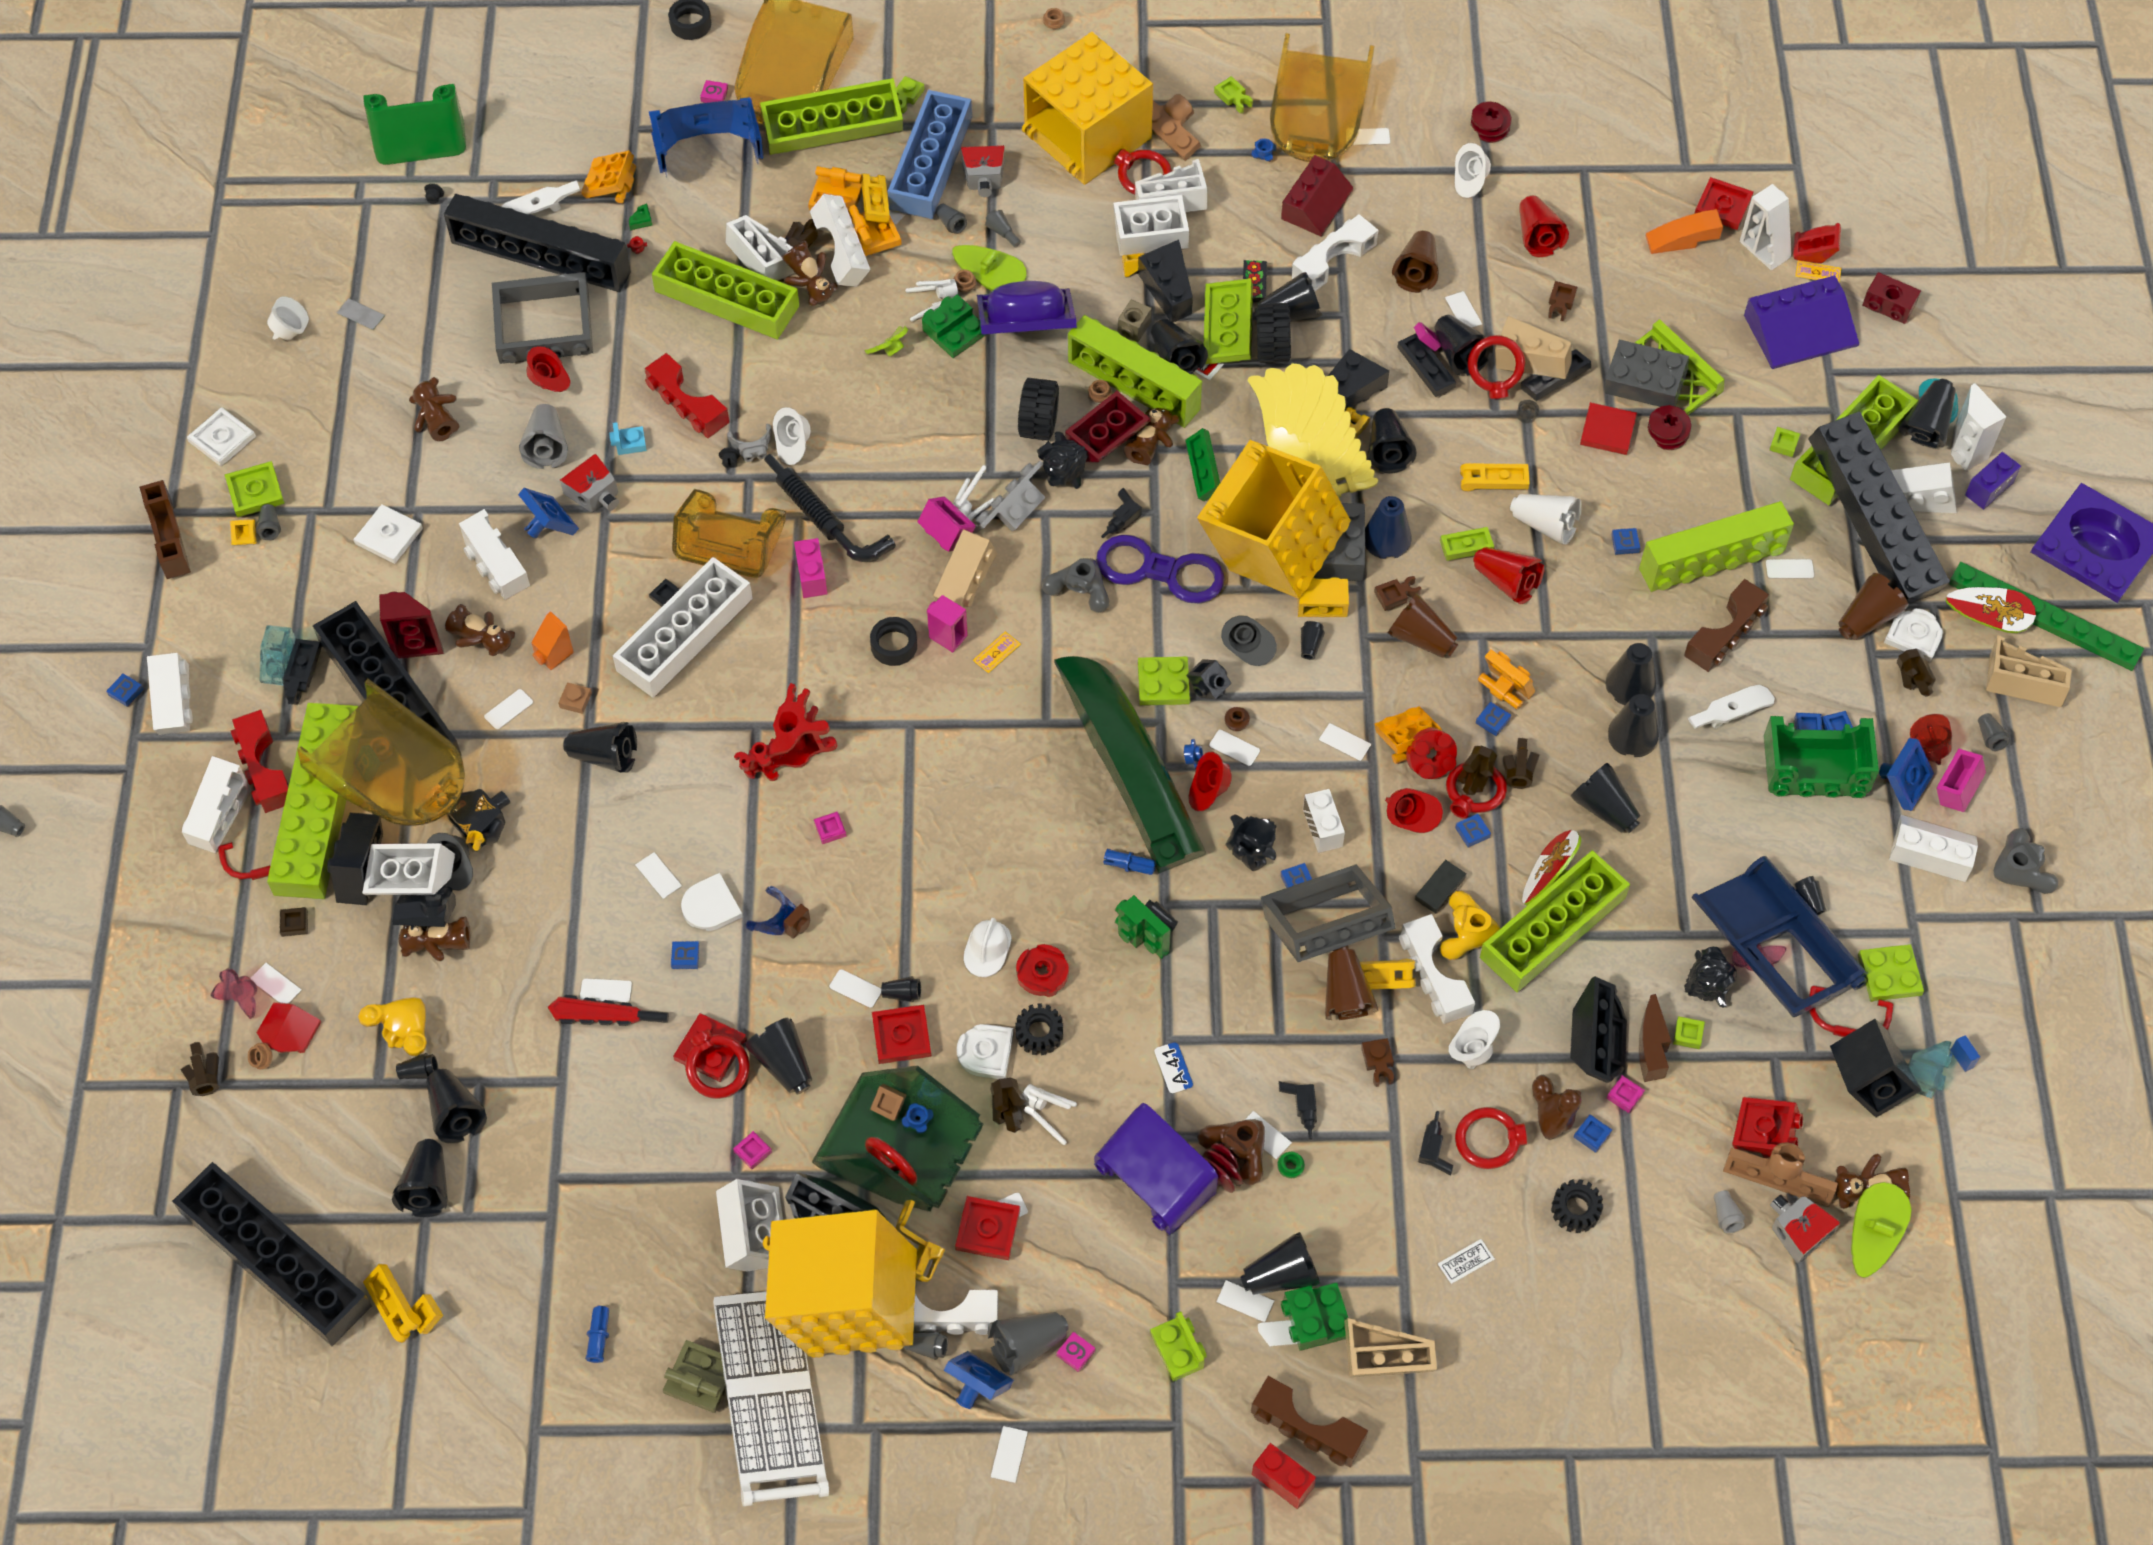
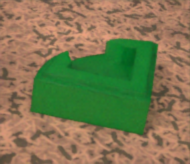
(640, 218)

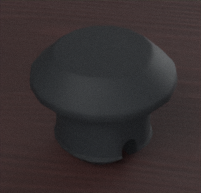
(433, 193)
(729, 456)

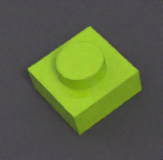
(1784, 441)
(1688, 1032)

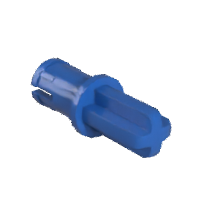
(1129, 862)
(597, 1334)

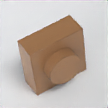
(575, 698)
(888, 1102)

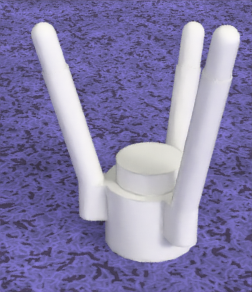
(943, 289)
(963, 504)
(1037, 1099)

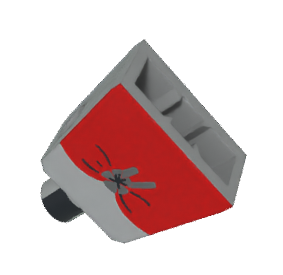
(983, 168)
(591, 485)
(1802, 1226)

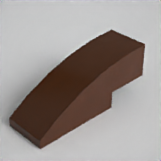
(1653, 1042)

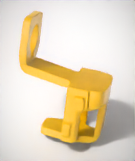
(925, 1250)

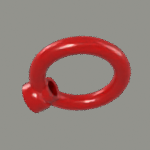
(1125, 160)
(1499, 388)
(1463, 804)
(704, 1041)
(1516, 1137)
(878, 1147)

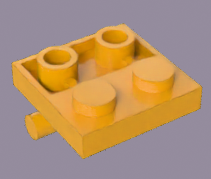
(610, 175)
(837, 182)
(874, 235)
(1509, 679)
(1401, 728)

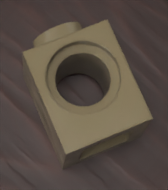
(1134, 320)

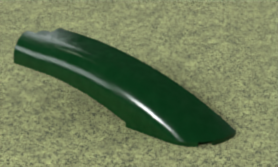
(1132, 762)

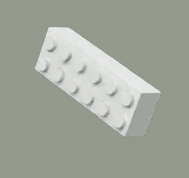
(682, 627)

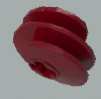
(1491, 121)
(1669, 427)
(1225, 1166)

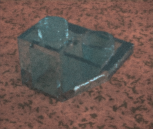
(275, 653)
(1928, 1067)

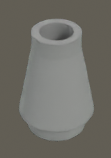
(1728, 1213)

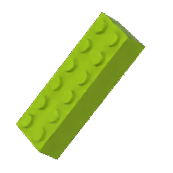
(831, 116)
(725, 290)
(1134, 370)
(1883, 410)
(1716, 546)
(1554, 921)

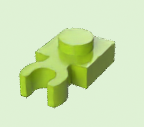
(908, 92)
(1233, 92)

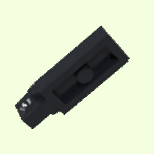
(300, 668)

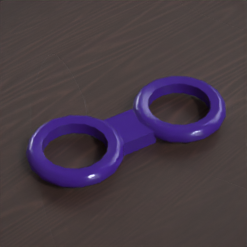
(1160, 568)

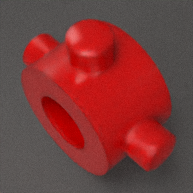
(637, 245)

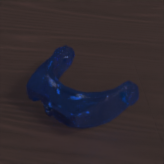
(774, 925)

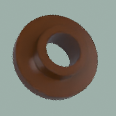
(1234, 724)

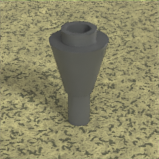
(998, 223)

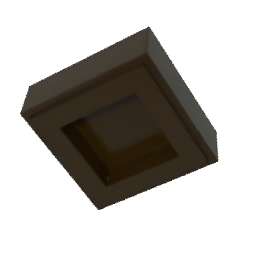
(293, 921)

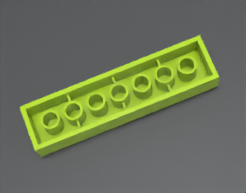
(309, 816)

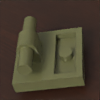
(697, 1377)

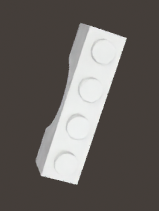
(1353, 238)
(849, 258)
(1449, 997)
(971, 1315)

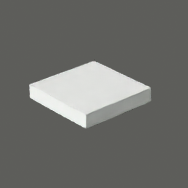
(221, 437)

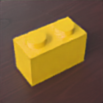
(1324, 598)

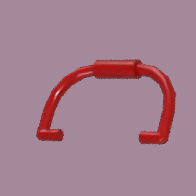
(254, 874)
(1841, 1030)

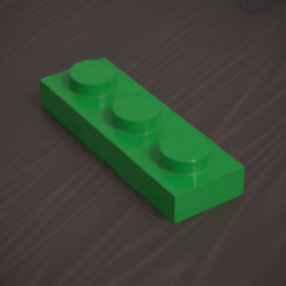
(1203, 464)

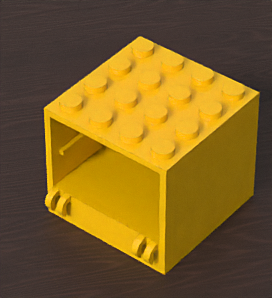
(1087, 107)
(1274, 518)
(841, 1283)

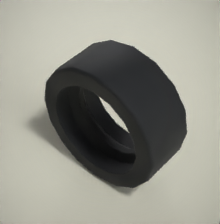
(693, 30)
(897, 657)

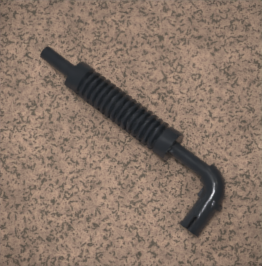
(822, 517)

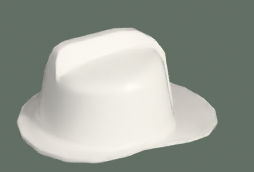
(1470, 170)
(287, 318)
(790, 435)
(987, 948)
(1475, 1039)

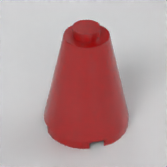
(1541, 227)
(1510, 572)

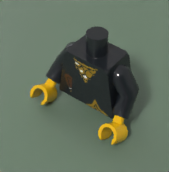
(479, 817)

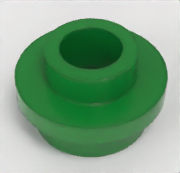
(1291, 1157)

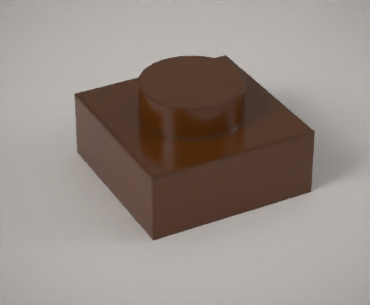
(797, 921)

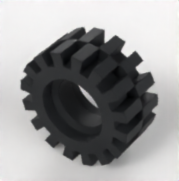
(1043, 1043)
(1581, 1191)

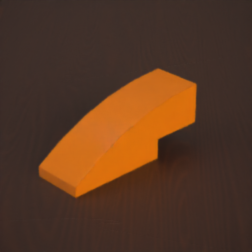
(1685, 232)

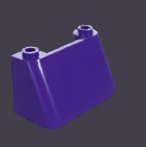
(1158, 1168)

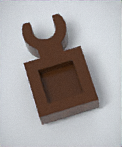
(1561, 299)
(1395, 594)
(1378, 1057)

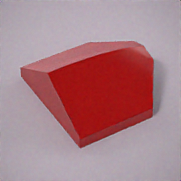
(1817, 243)
(288, 1028)

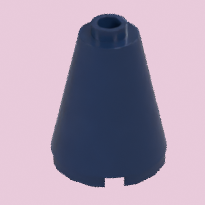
(1388, 529)

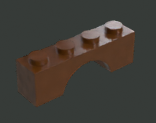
(165, 529)
(1710, 645)
(1337, 1440)

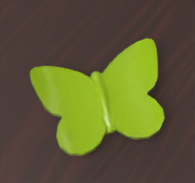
(892, 344)

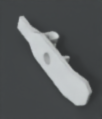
(546, 197)
(1743, 702)

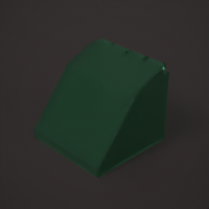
(929, 1153)

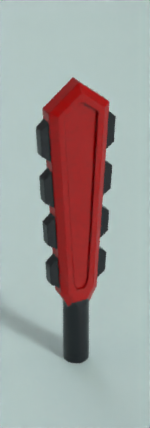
(587, 1011)

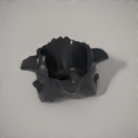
(1063, 461)
(1252, 840)
(1711, 976)

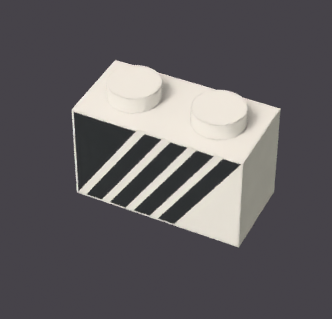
(1323, 820)

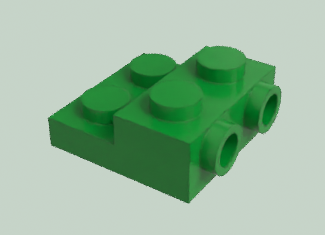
(952, 325)
(1141, 925)
(1315, 1315)

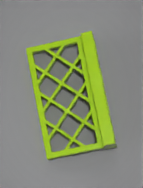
(1697, 367)

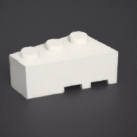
(1182, 181)
(1768, 227)
(758, 248)
(1928, 488)
(492, 556)
(169, 693)
(215, 805)

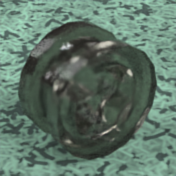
(1527, 417)

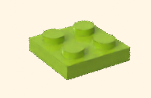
(254, 488)
(1163, 680)
(1891, 972)

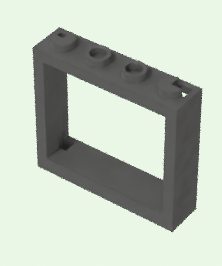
(539, 289)
(1334, 933)

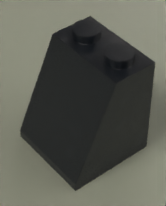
(1874, 1068)

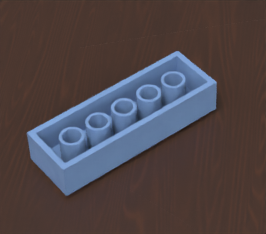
(930, 154)

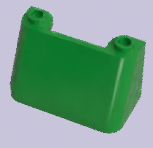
(416, 129)

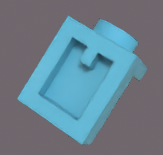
(628, 440)

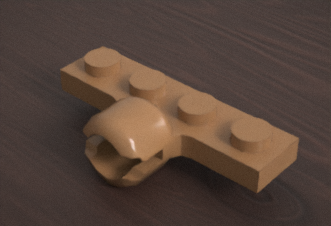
(1168, 126)
(1781, 1172)

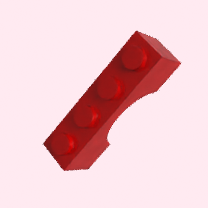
(704, 413)
(254, 737)

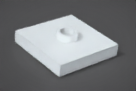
(388, 534)

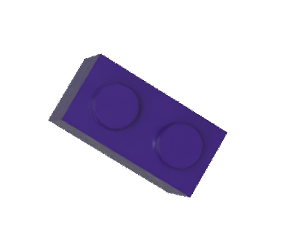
(1992, 480)

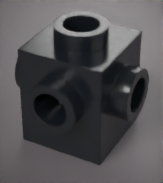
(1209, 679)

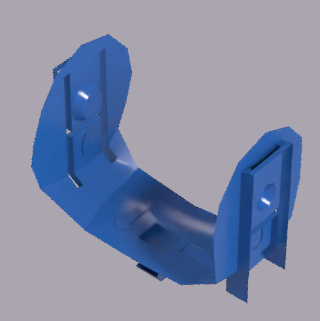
(704, 118)

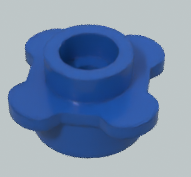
(1264, 149)
(1192, 753)
(914, 1111)

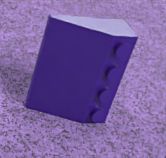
(1802, 322)

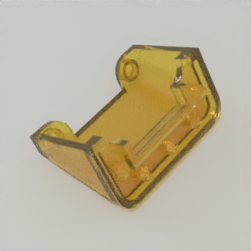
(731, 539)

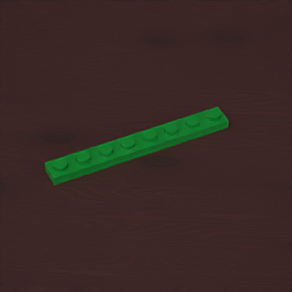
(2059, 621)

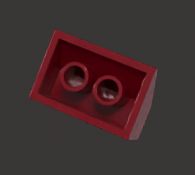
(1316, 196)
(1107, 426)
(408, 626)

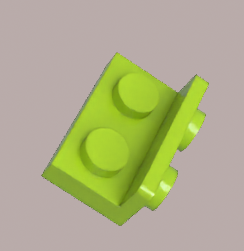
(1178, 1347)

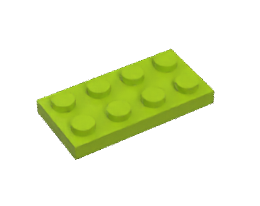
(1228, 320)

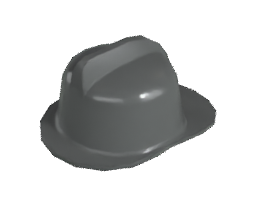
(1249, 640)
(462, 869)

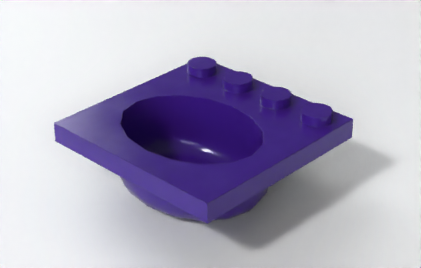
(1026, 308)
(2097, 542)

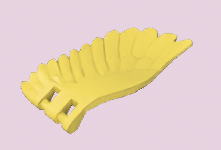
(1309, 421)

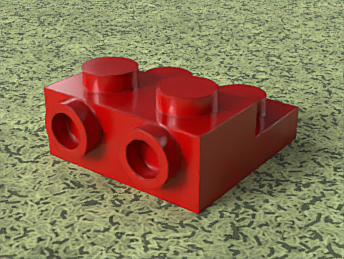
(1766, 1124)

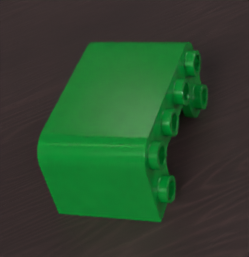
(1820, 760)

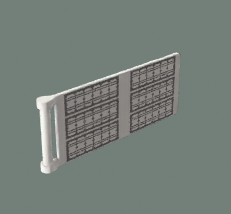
(768, 1402)

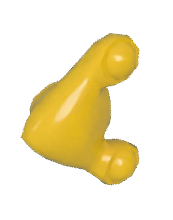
(1471, 924)
(402, 1023)

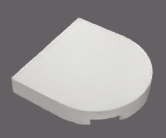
(1915, 630)
(710, 904)
(985, 1050)

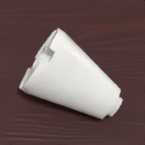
(1548, 514)

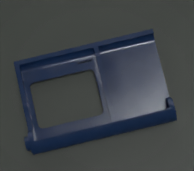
(1766, 905)

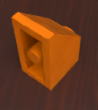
(552, 642)

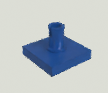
(547, 514)
(1908, 774)
(978, 1378)

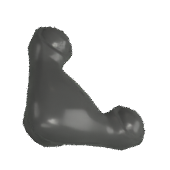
(1081, 577)
(2021, 863)

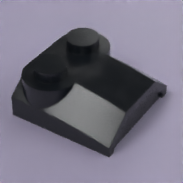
(425, 909)

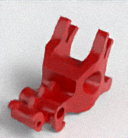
(795, 739)

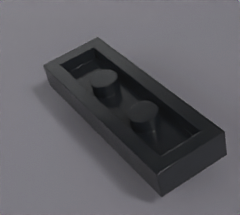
(1426, 365)
(1540, 386)

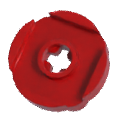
(1442, 762)
(1045, 984)

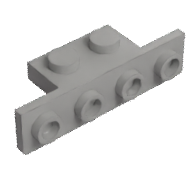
(1016, 503)

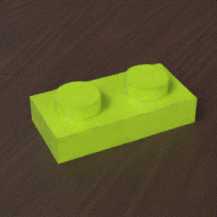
(1465, 543)

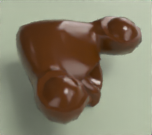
(1555, 1110)
(1243, 1140)

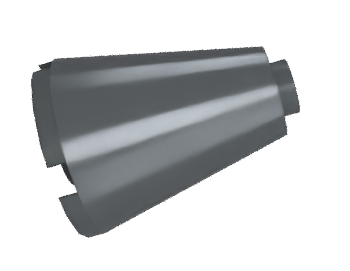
(1025, 1339)

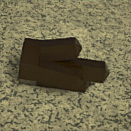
(800, 233)
(1916, 671)
(1477, 769)
(1520, 770)
(204, 1075)
(1007, 1103)

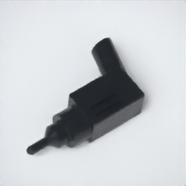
(1124, 515)
(1305, 1103)
(1431, 1147)

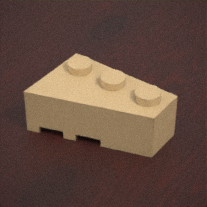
(2025, 676)
(1385, 1351)

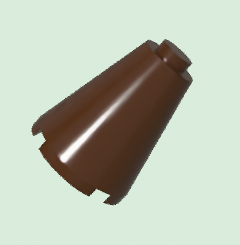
(1417, 264)
(1872, 607)
(1423, 628)
(1347, 987)

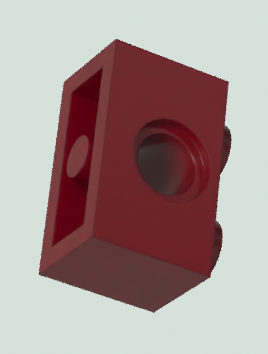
(1891, 298)

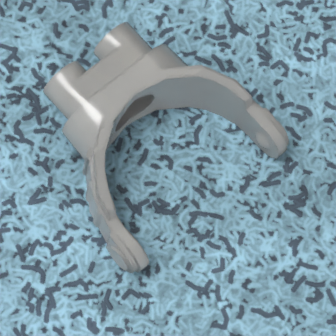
(753, 449)

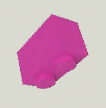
(944, 522)
(810, 568)
(947, 623)
(1961, 780)

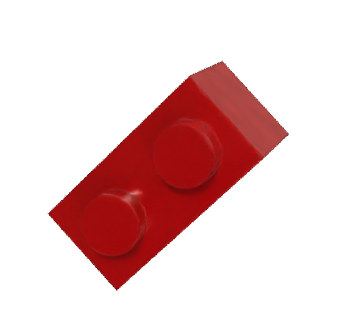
(1283, 1475)

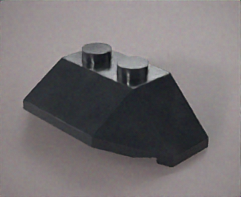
(1599, 1031)
(820, 1197)

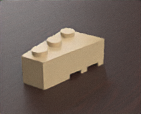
(1542, 351)
(966, 569)

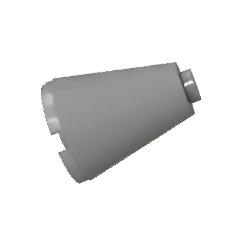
(543, 439)

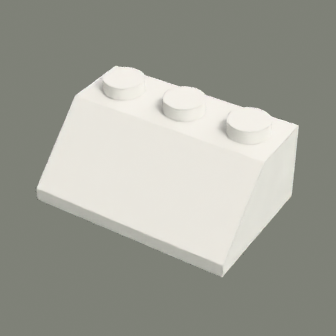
(1150, 224)
(1976, 429)
(1934, 848)
(407, 869)
(745, 1220)

